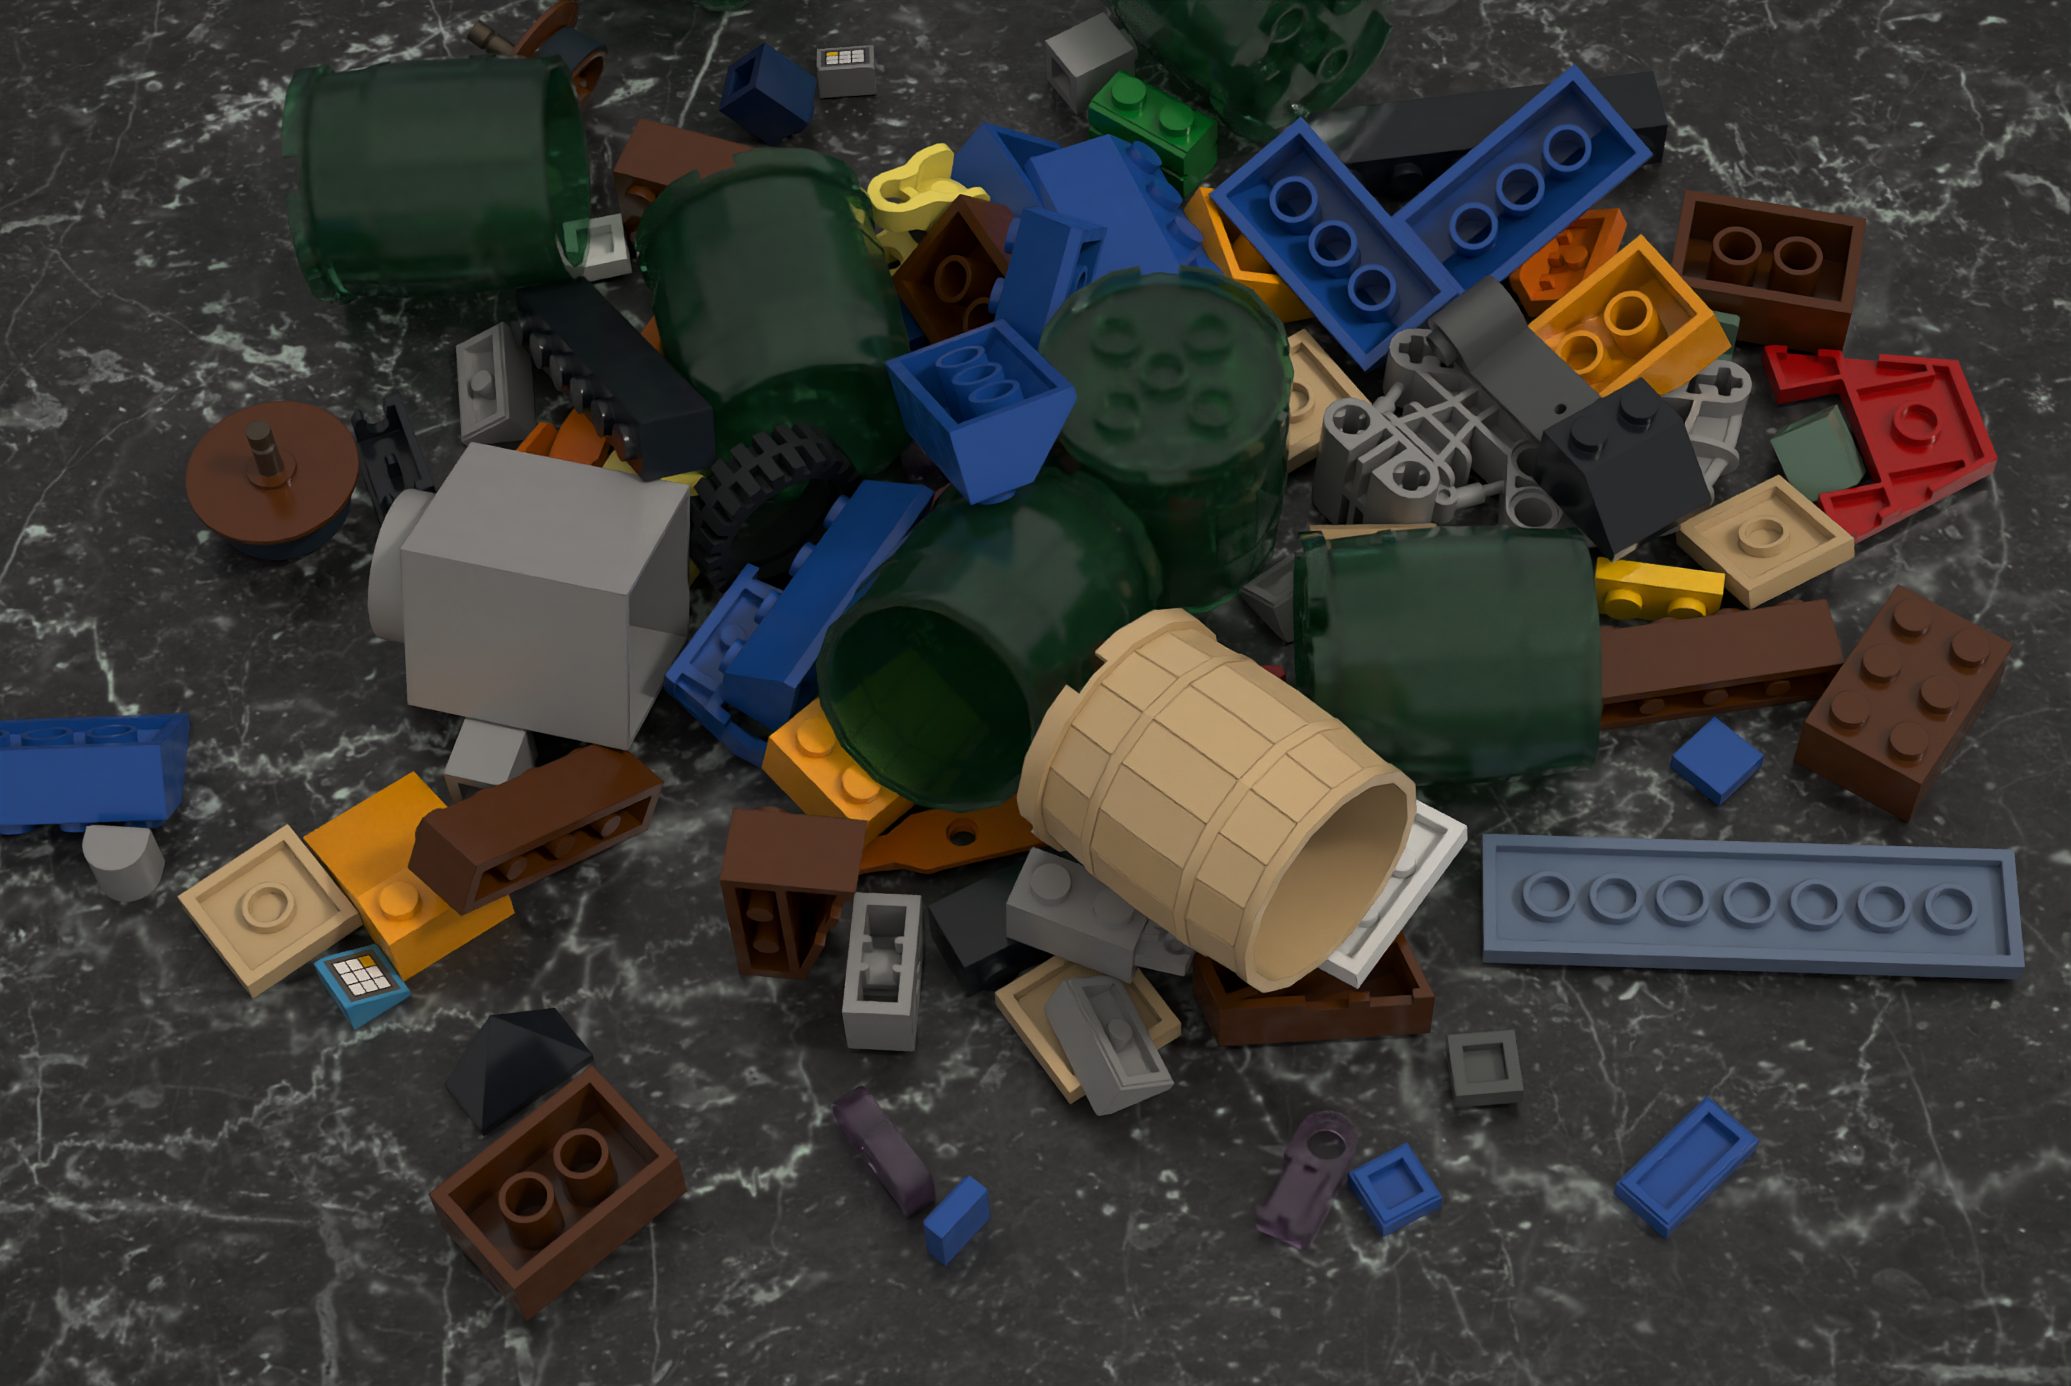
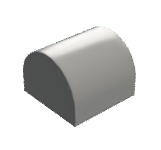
(123, 860)

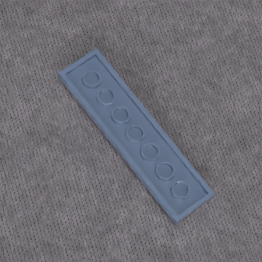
(1750, 906)

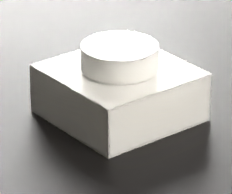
(608, 249)

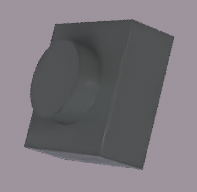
(1484, 1068)

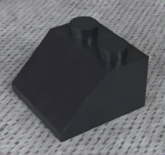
(1623, 469)

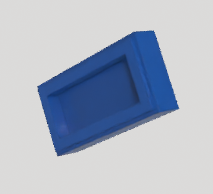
(1686, 1167)

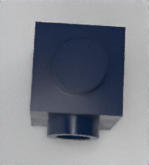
(768, 95)

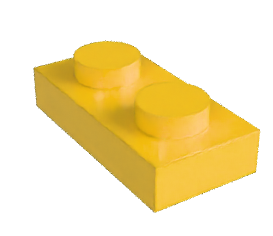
(1655, 591)

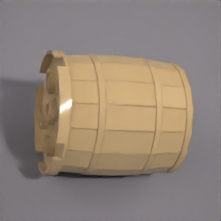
(1217, 800)

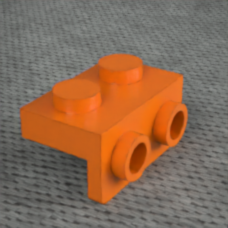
(1568, 259)

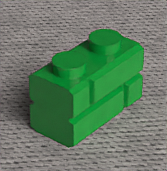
(1168, 126)

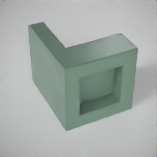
(1819, 453)

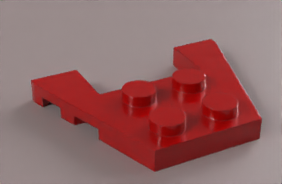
(1910, 424)

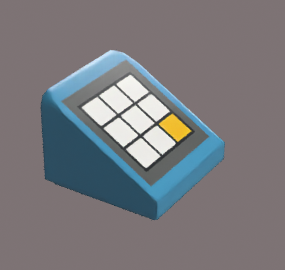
(361, 983)

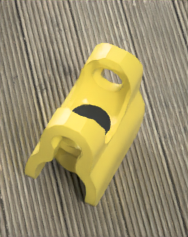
(924, 197)

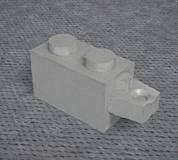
(1084, 921)

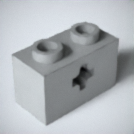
(884, 971)

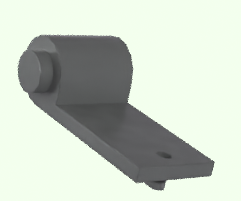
(1506, 358)

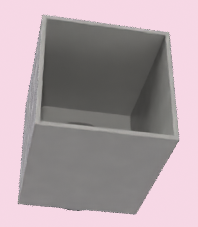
(536, 593)

